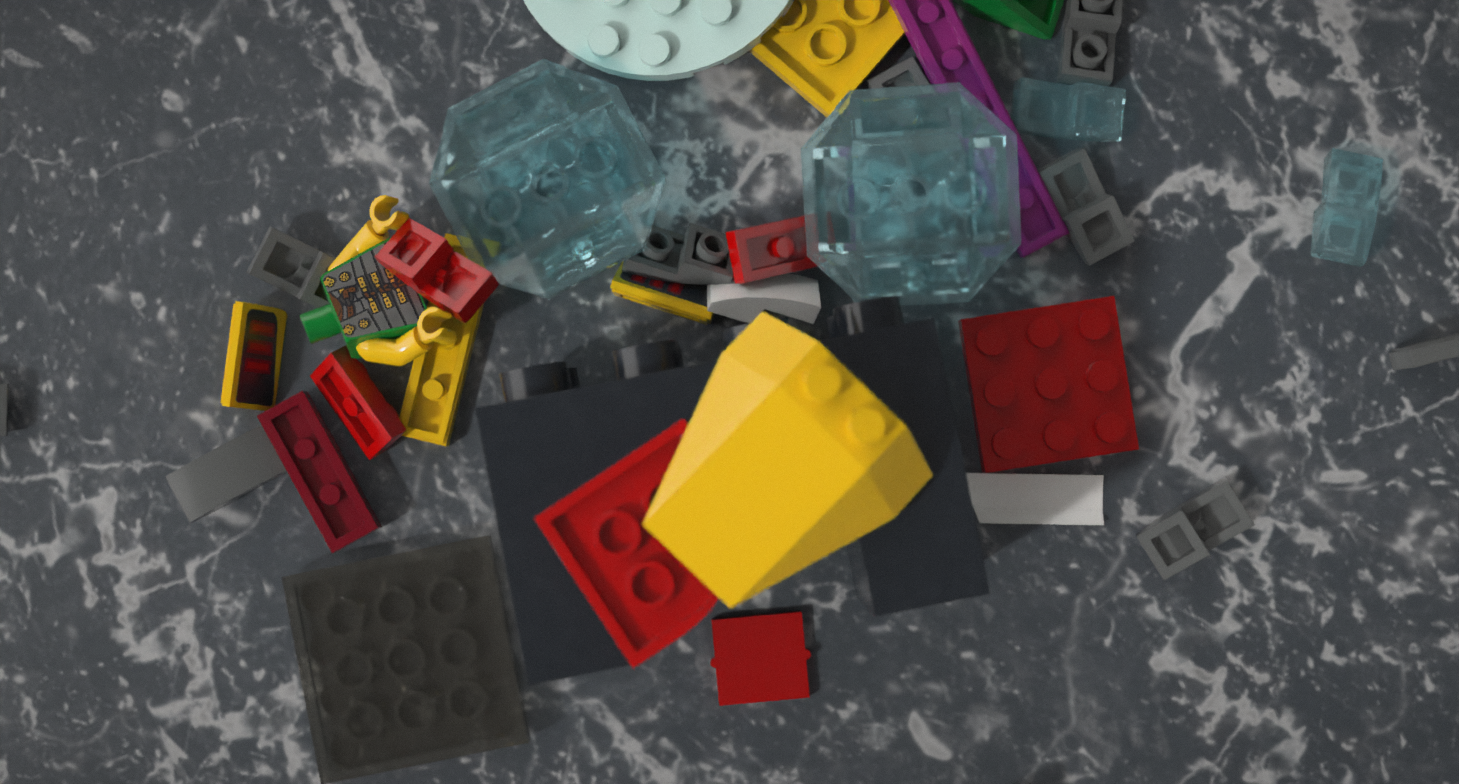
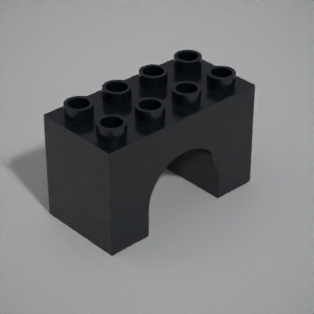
(562, 435)

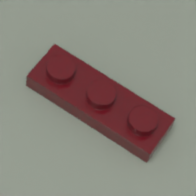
(319, 471)

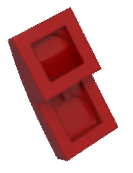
(437, 271)

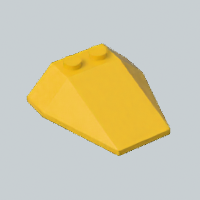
(780, 465)

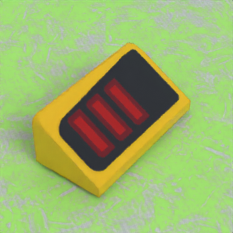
(674, 298)
(253, 356)

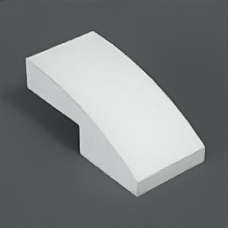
(783, 294)

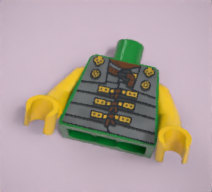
(370, 305)

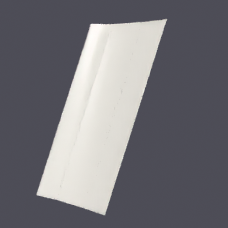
(1037, 498)

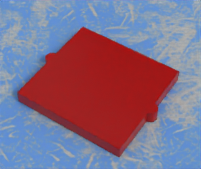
(760, 658)

